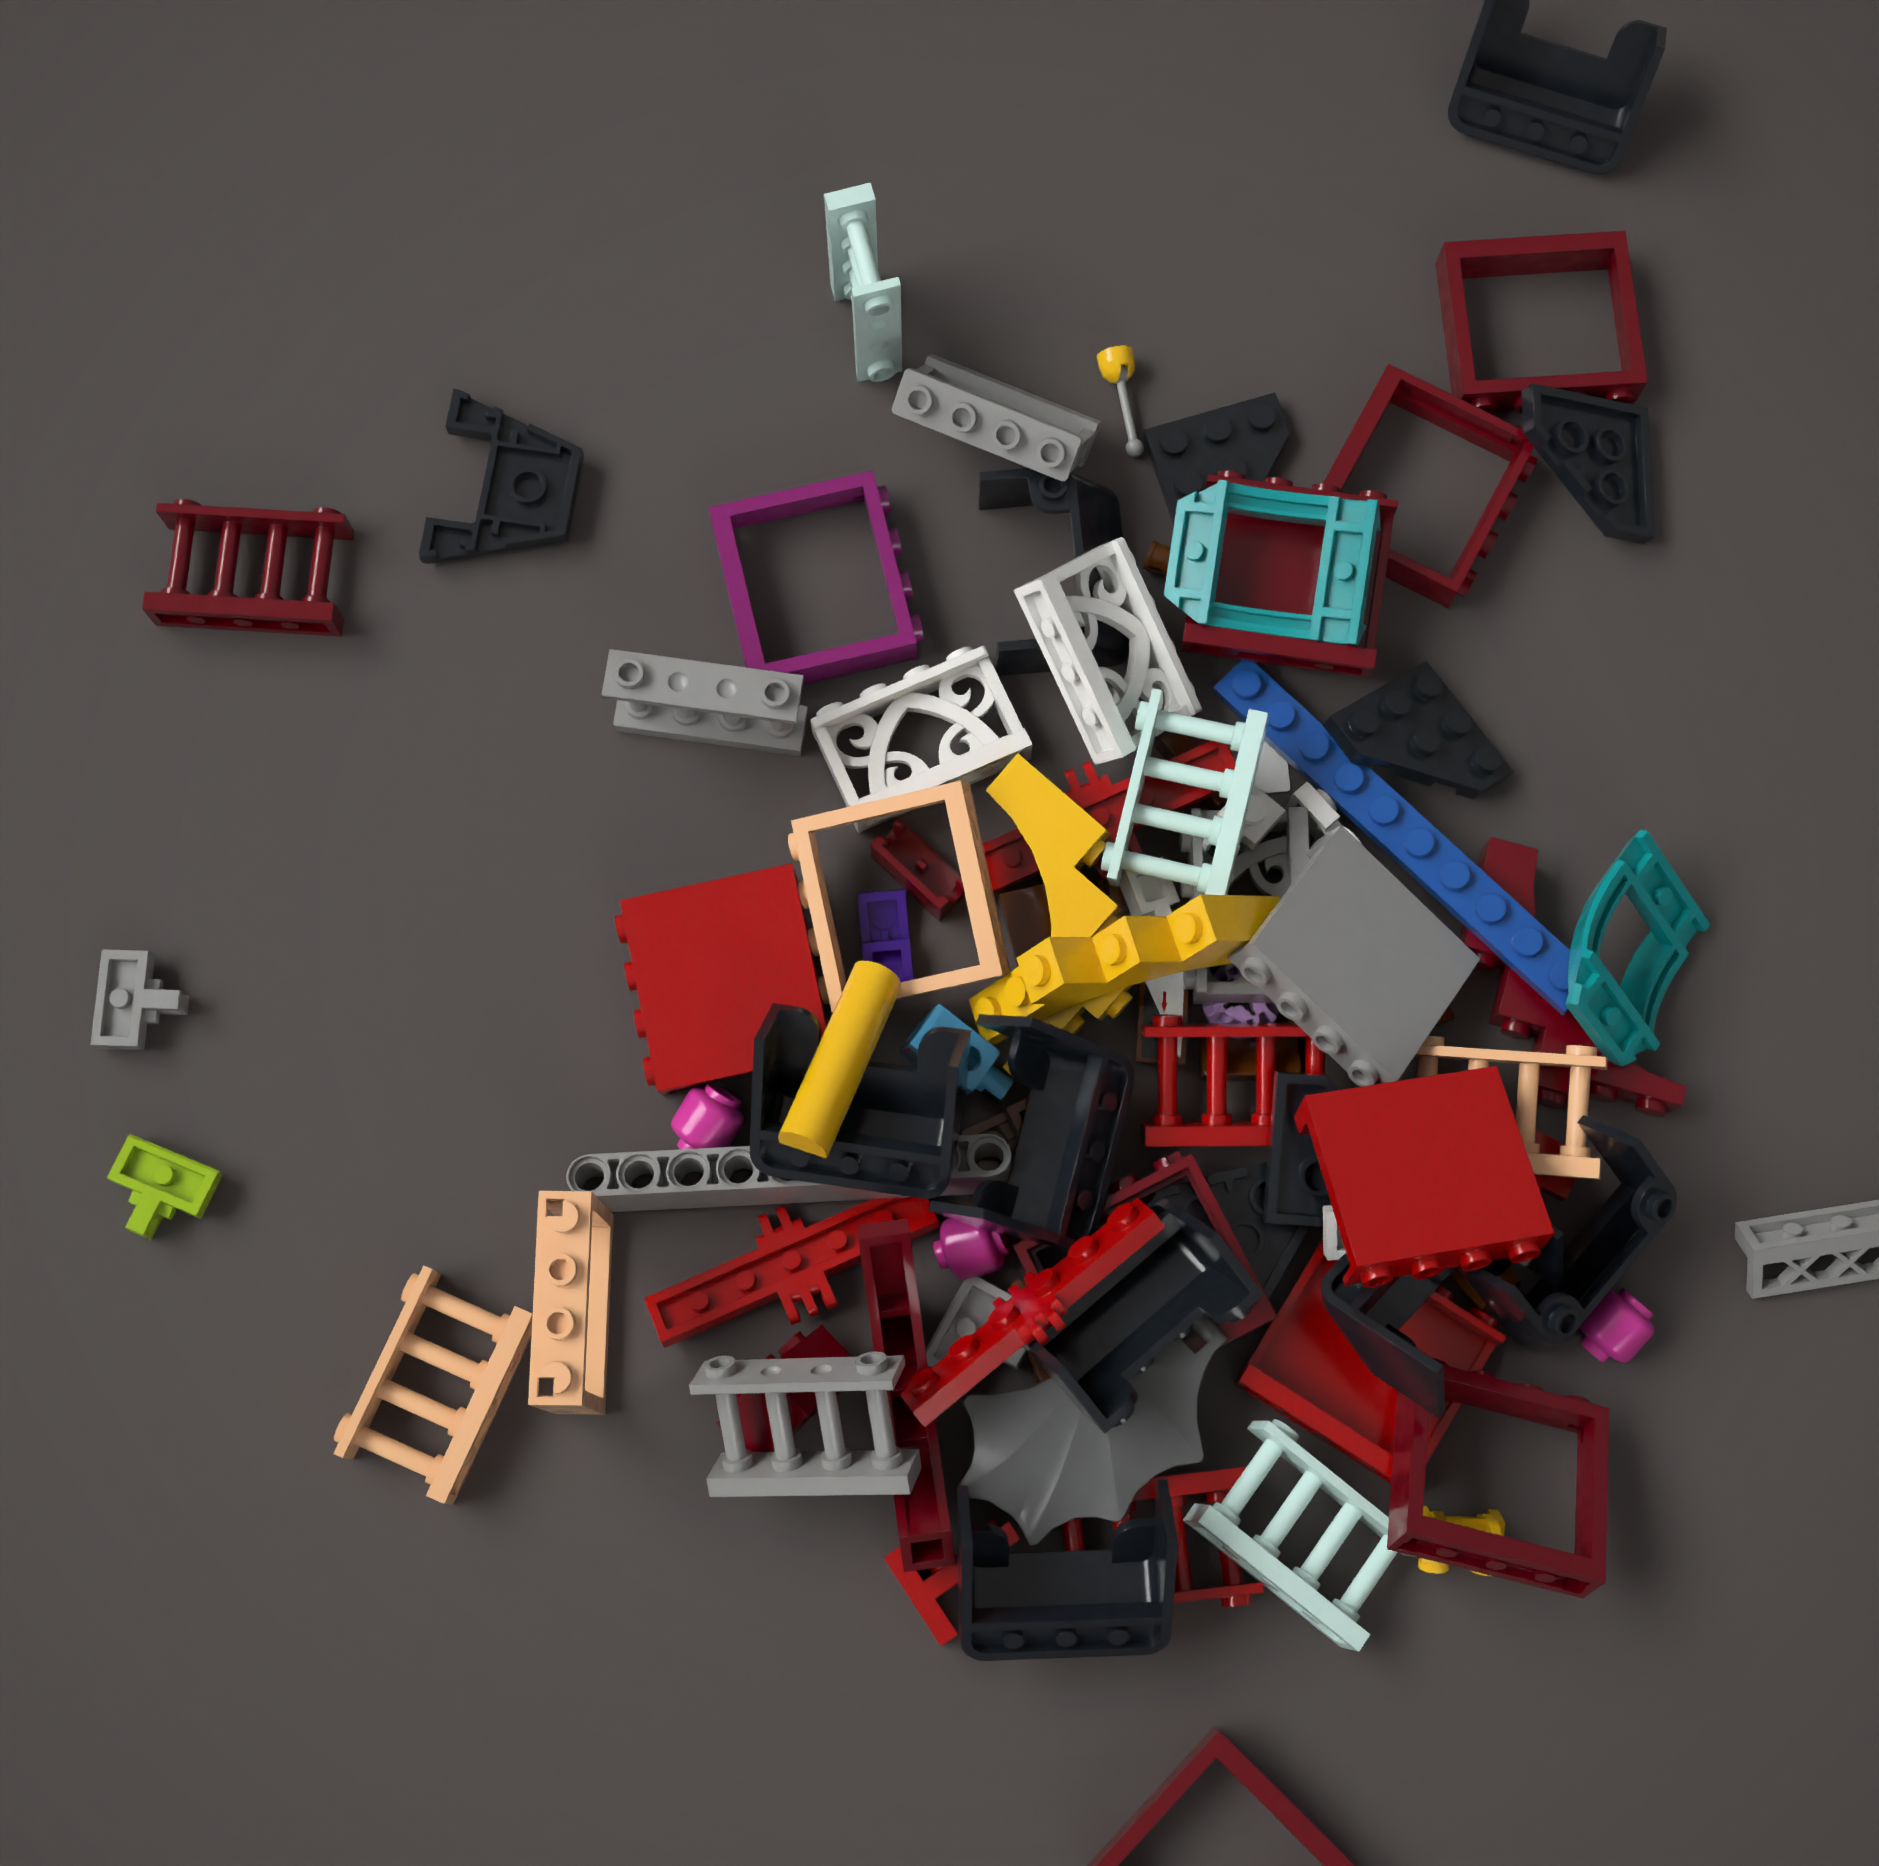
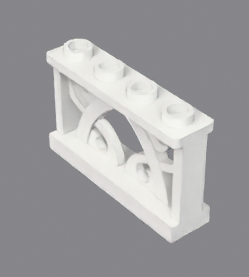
(1133, 612)
(986, 753)

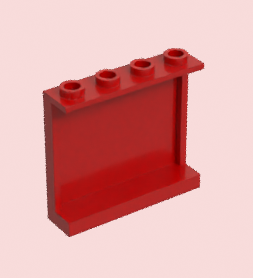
(711, 968)
(1426, 1175)
(1323, 1385)

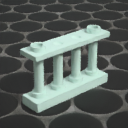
(855, 277)
(1232, 784)
(1260, 1553)

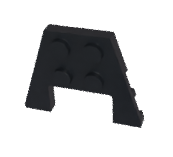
(524, 491)

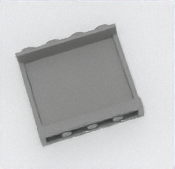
(1356, 961)

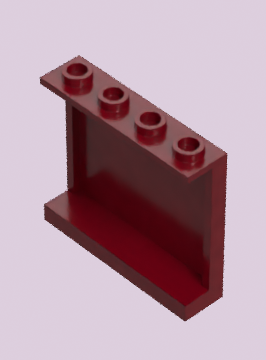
(1277, 569)

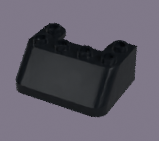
(1552, 95)
(899, 1123)
(1140, 1311)

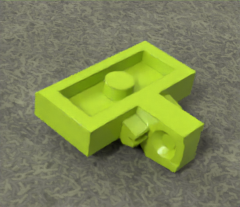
(161, 1184)

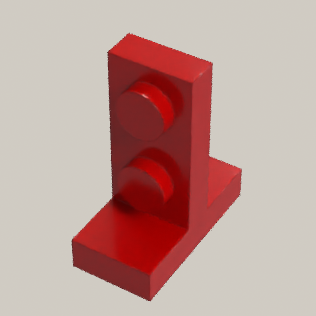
(924, 1592)

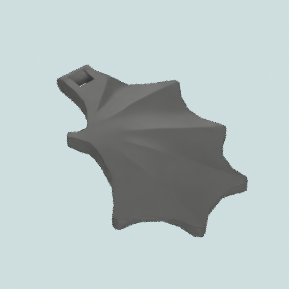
(1055, 1465)

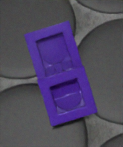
(886, 930)

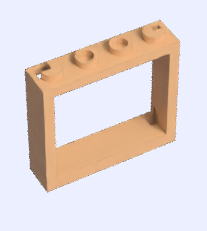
(973, 873)
(571, 1302)

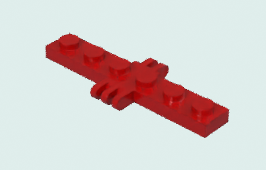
(1012, 859)
(786, 1266)
(1031, 1310)

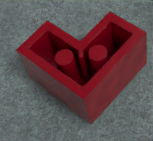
(801, 1404)

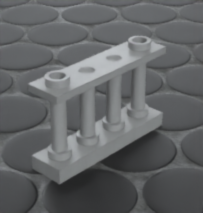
(706, 702)
(798, 1472)

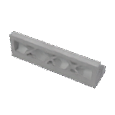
(1802, 1239)

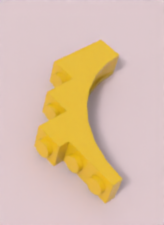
(1062, 842)
(1126, 953)

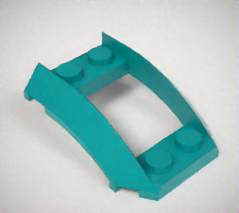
(1342, 569)
(1624, 1016)

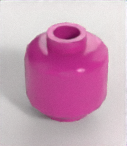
(707, 1118)
(970, 1249)
(1617, 1327)

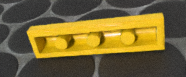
(840, 1059)

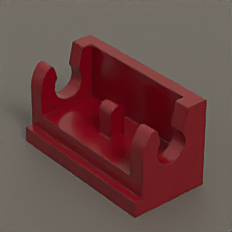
(918, 869)

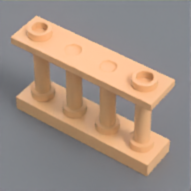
(1574, 1157)
(465, 1425)

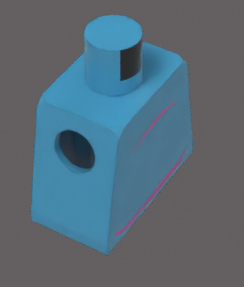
(982, 1073)

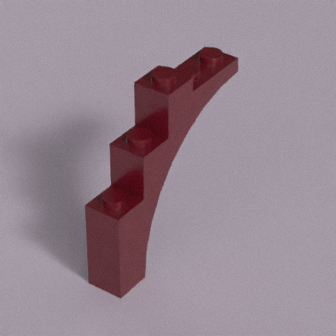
(1525, 1013)
(896, 1331)

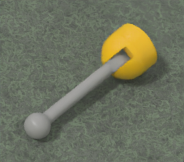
(1117, 367)

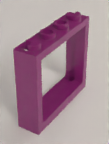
(801, 500)

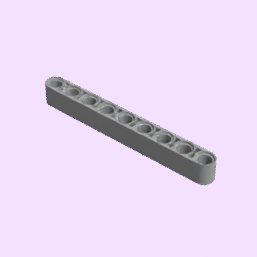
(720, 1163)

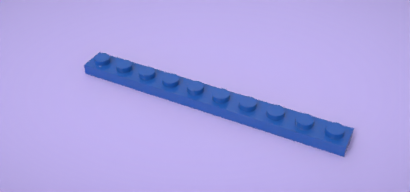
(1403, 834)

